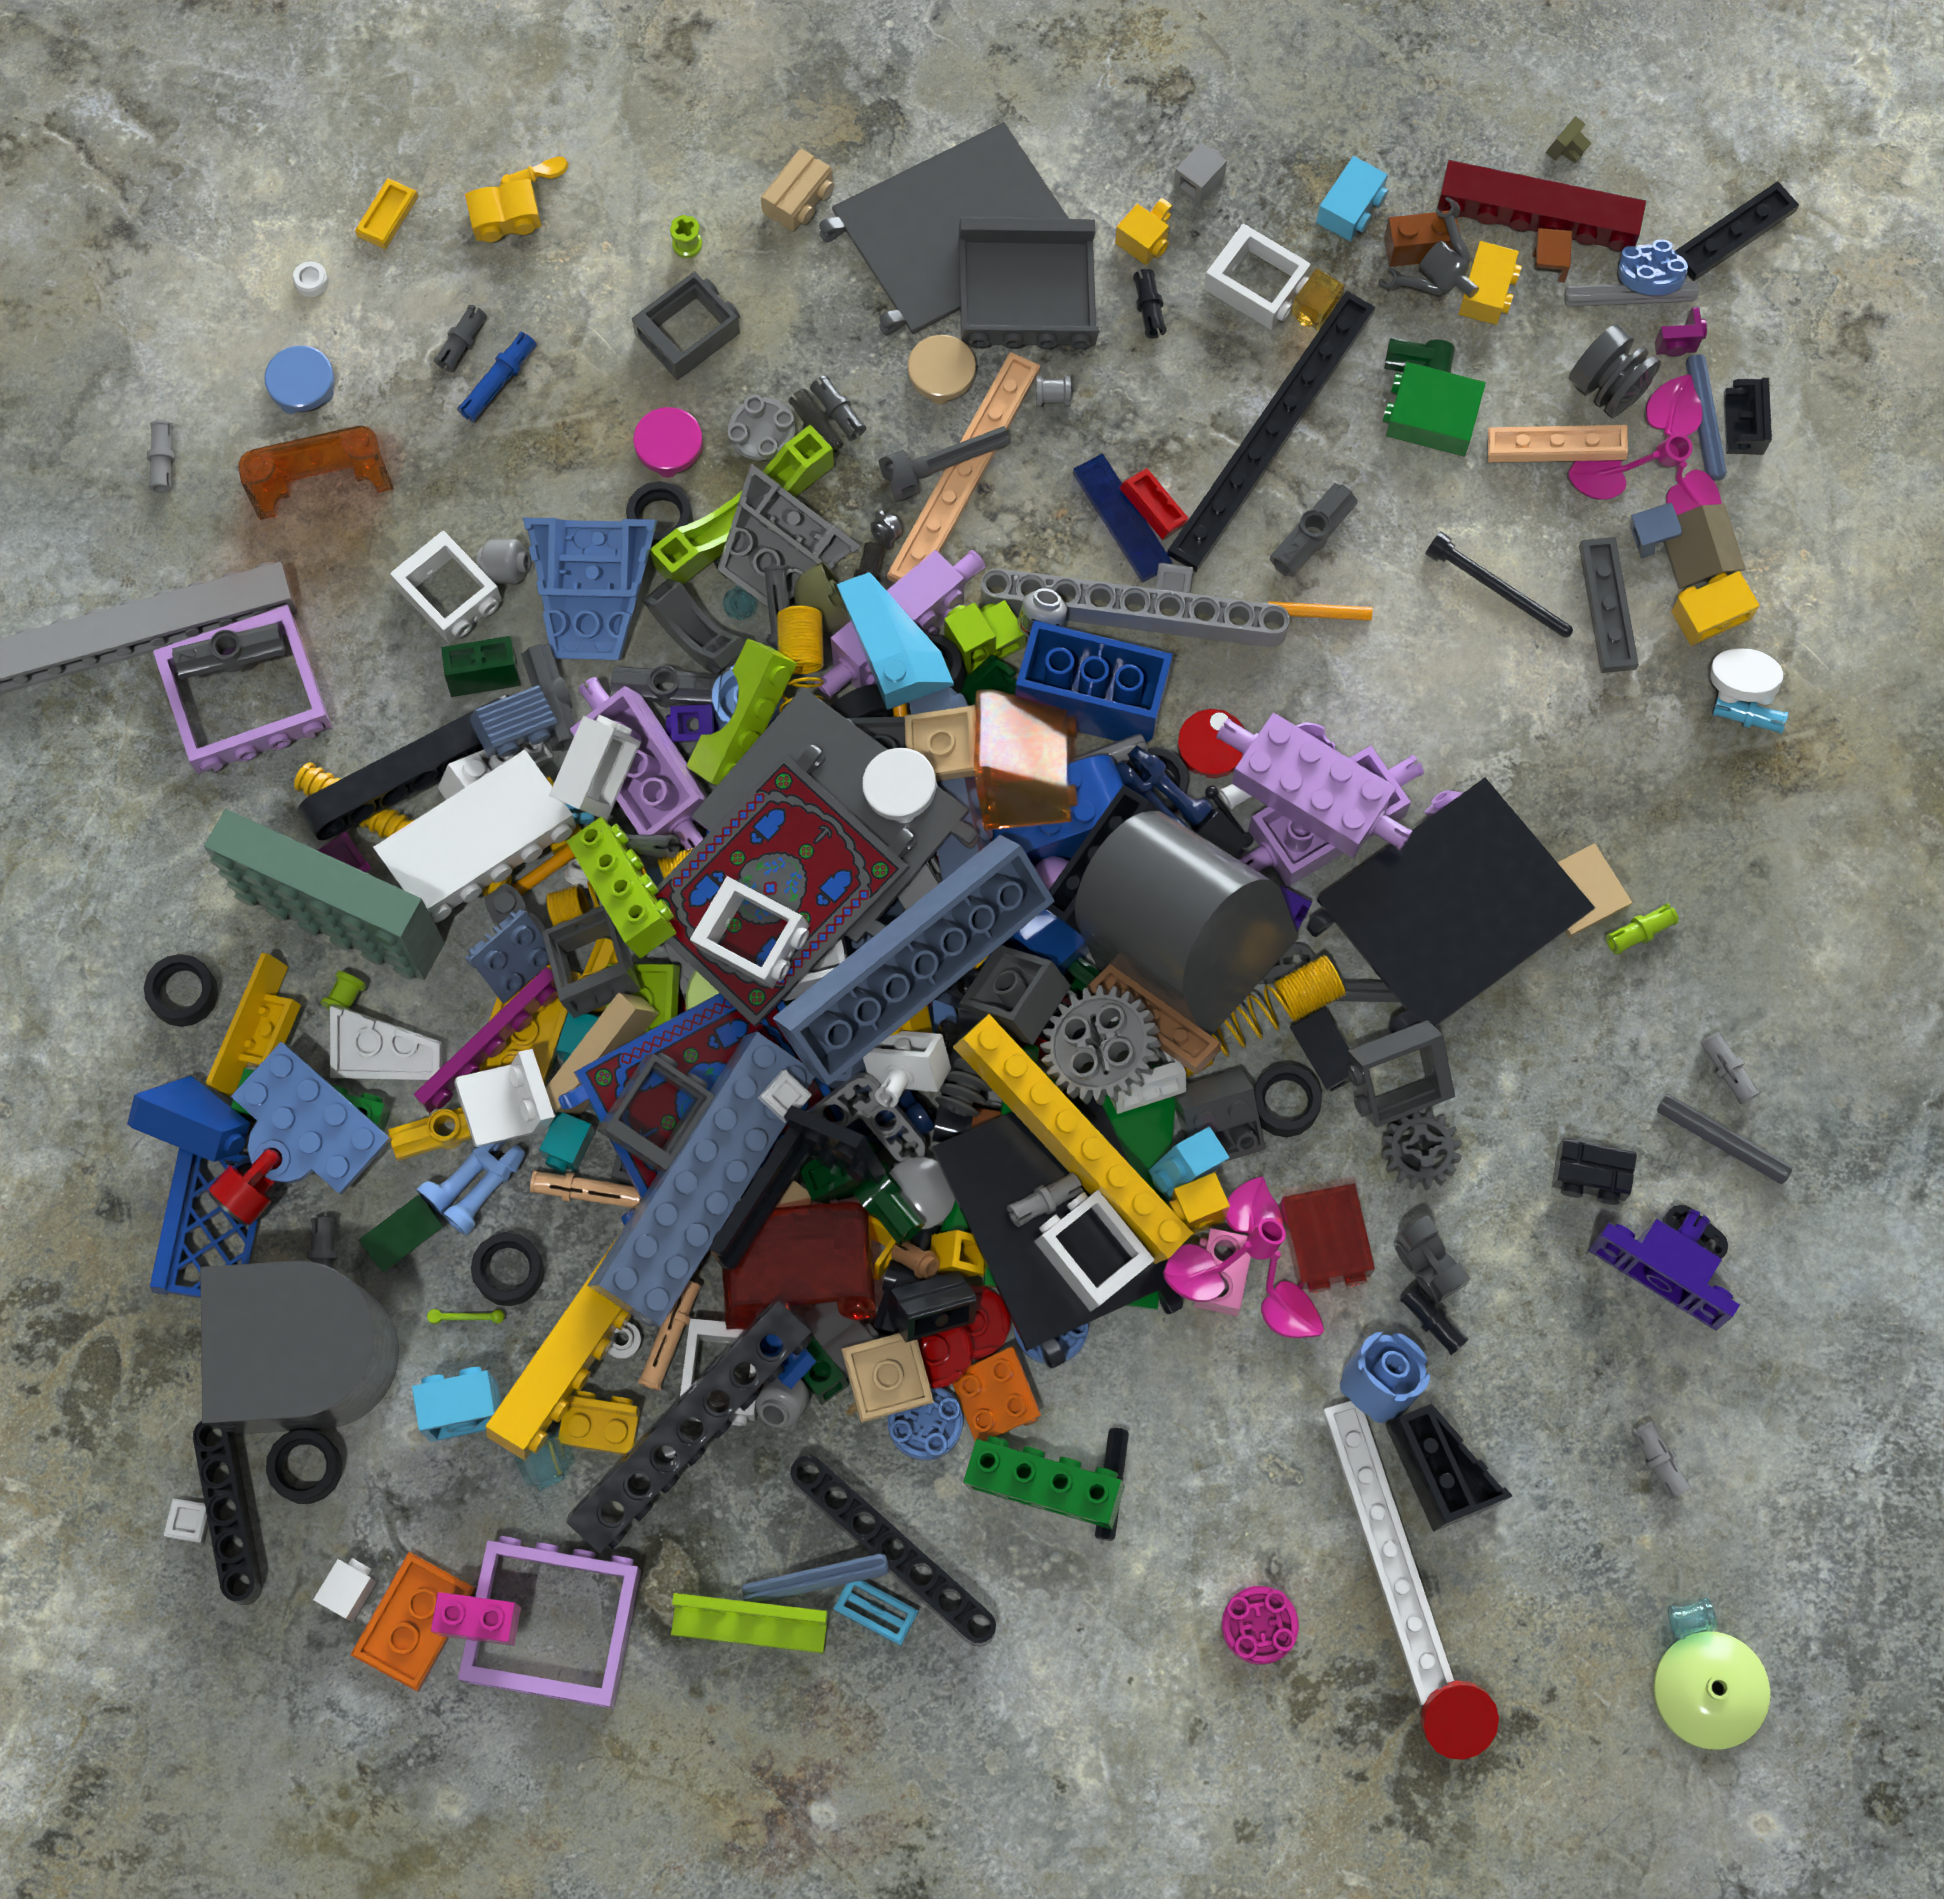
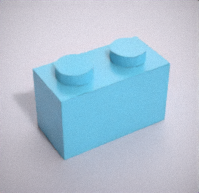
(1352, 198)
(1188, 1162)

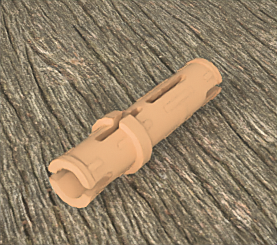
(585, 1189)
(668, 1338)

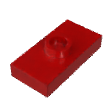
(1154, 503)

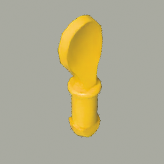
(549, 169)

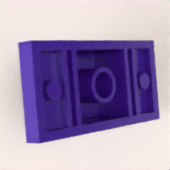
(1670, 1266)

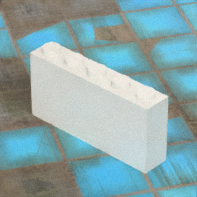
(476, 836)

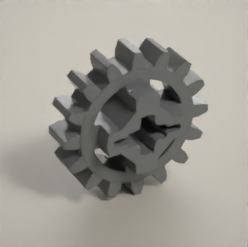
(1423, 1164)

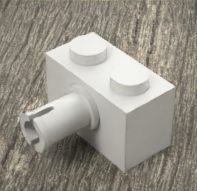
(908, 1062)

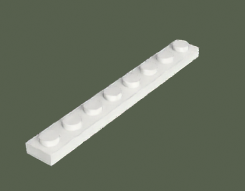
(1388, 1549)

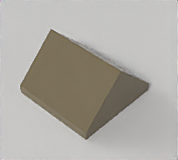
(1705, 546)

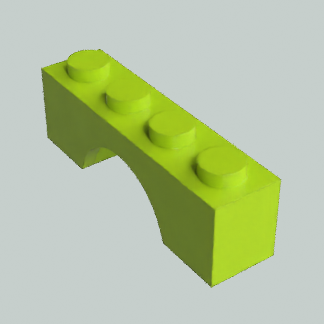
(761, 681)

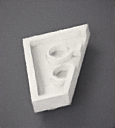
(378, 1050)

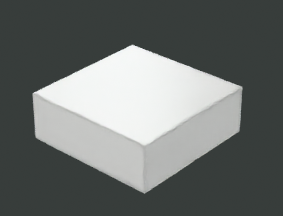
(783, 1093)
(187, 1521)

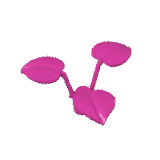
(1679, 413)
(1255, 1212)

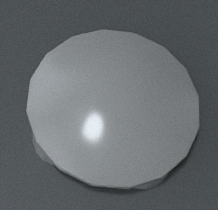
(761, 428)
(925, 1189)

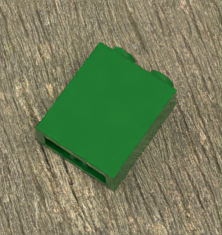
(1434, 408)

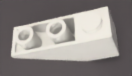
(473, 767)

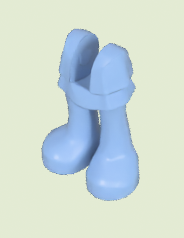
(462, 1214)

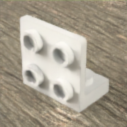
(505, 1101)

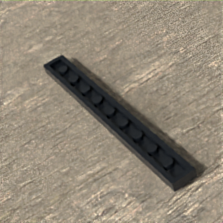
(1271, 431)

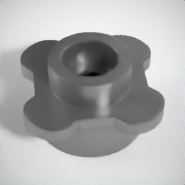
(886, 528)

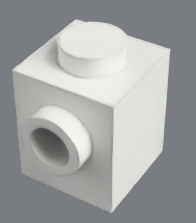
(346, 1588)

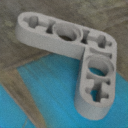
(867, 1109)

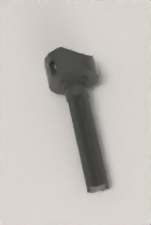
(905, 473)

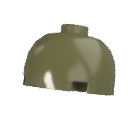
(819, 590)

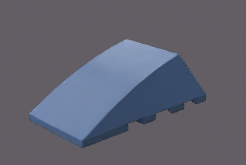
(589, 581)

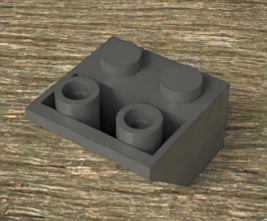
(1228, 1107)

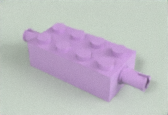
(924, 594)
(1313, 785)
(659, 787)
(1297, 851)

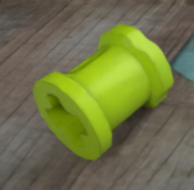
(686, 236)
(344, 991)

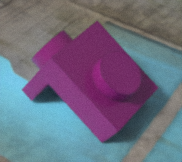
(1682, 338)
(345, 851)

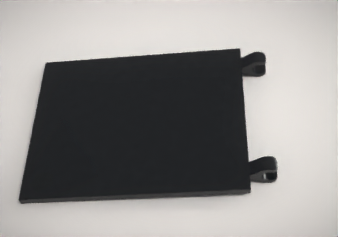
(1453, 906)
(1004, 1165)

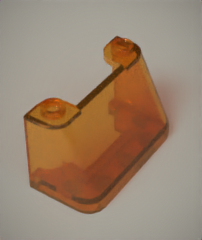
(269, 468)
(1022, 761)

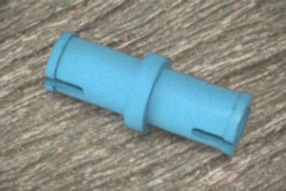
(1751, 714)

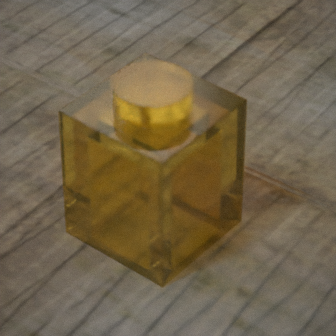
(1317, 299)

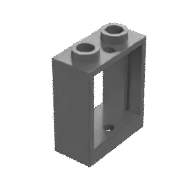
(671, 302)
(600, 987)
(1412, 1098)
(634, 1143)

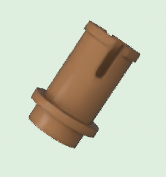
(921, 1262)

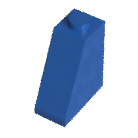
(190, 1119)

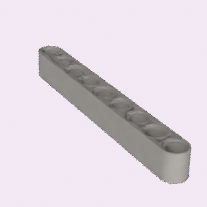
(1151, 602)

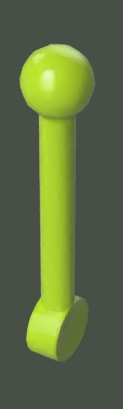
(435, 1316)

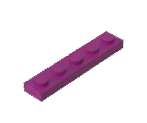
(488, 1040)

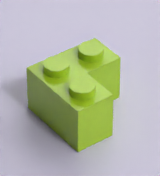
(983, 632)

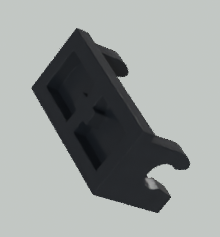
(1748, 417)
(1324, 1048)

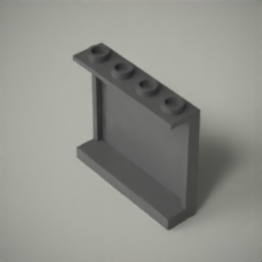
(1027, 282)

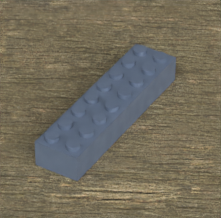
(914, 959)
(700, 1188)

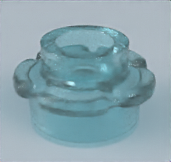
(738, 603)

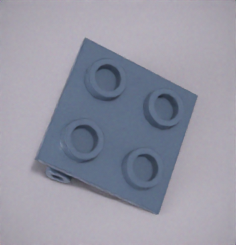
(510, 956)

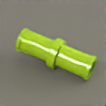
(1642, 929)

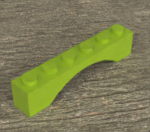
(701, 542)

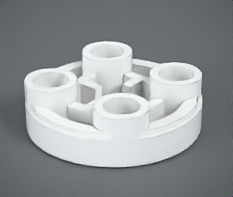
(1746, 676)
(899, 784)

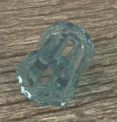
(1692, 1618)

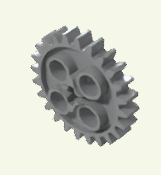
(1131, 1034)

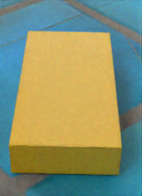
(386, 213)

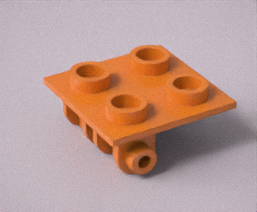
(996, 1396)

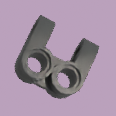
(1427, 1259)

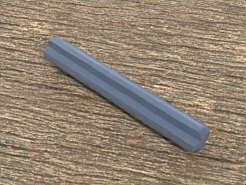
(1708, 429)
(816, 1579)

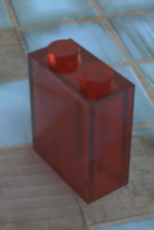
(1327, 1238)

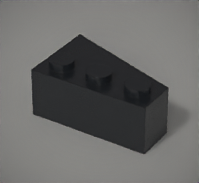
(1442, 1469)

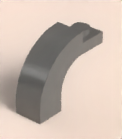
(692, 628)

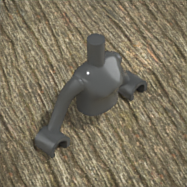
(1441, 263)

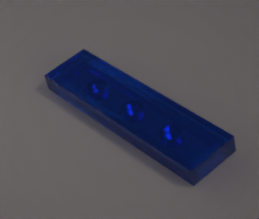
(1121, 517)

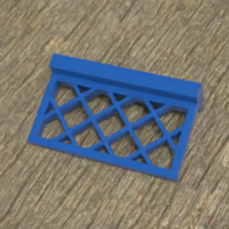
(176, 1227)

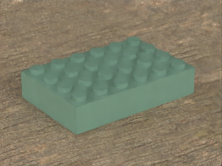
(325, 895)

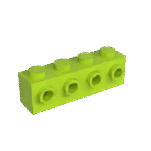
(622, 887)

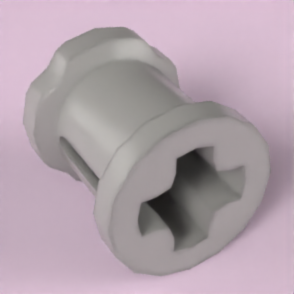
(1053, 391)

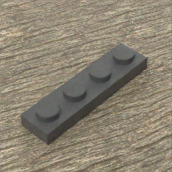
(1608, 605)

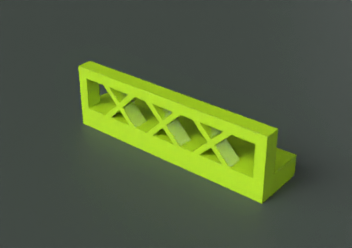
(749, 1623)

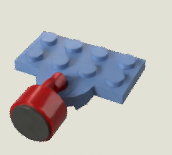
(298, 1131)

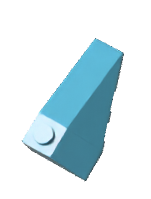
(896, 649)

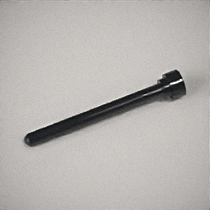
(1444, 549)

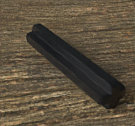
(1114, 1461)

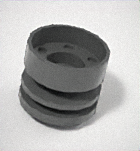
(1620, 375)

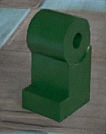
(824, 1376)

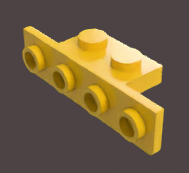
(256, 1027)

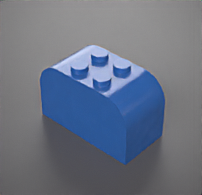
(1101, 681)
(1096, 786)

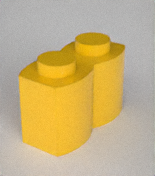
(503, 210)

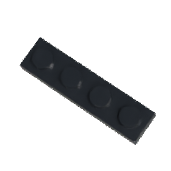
(1737, 230)

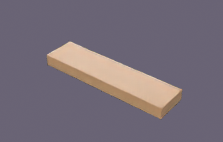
(1557, 443)

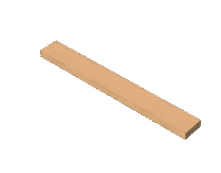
(961, 480)

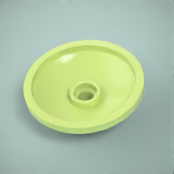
(1686, 1696)

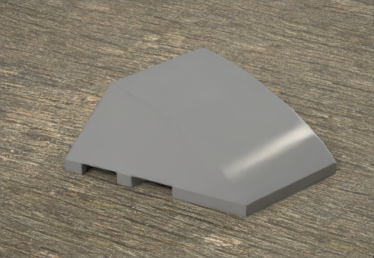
(775, 531)

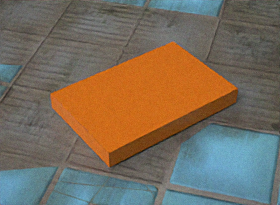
(399, 1632)

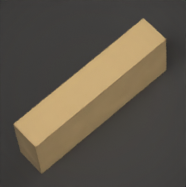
(620, 1023)

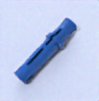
(502, 370)

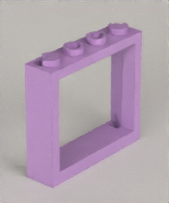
(270, 736)
(580, 1560)

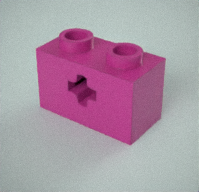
(476, 1619)

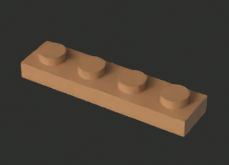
(1177, 1034)

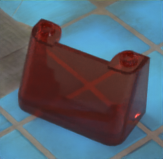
(807, 1259)

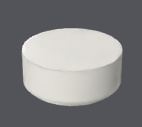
(310, 279)

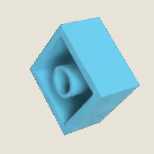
(455, 1404)

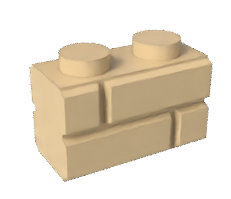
(797, 190)

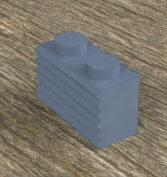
(513, 722)

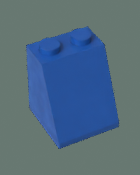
(1049, 940)

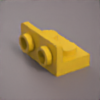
(599, 1423)

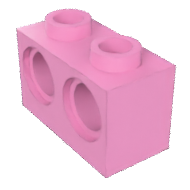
(1233, 1276)

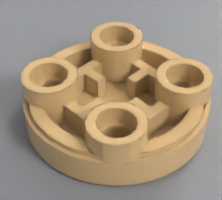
(941, 368)

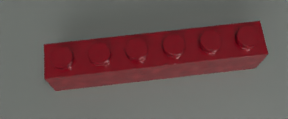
(1539, 203)

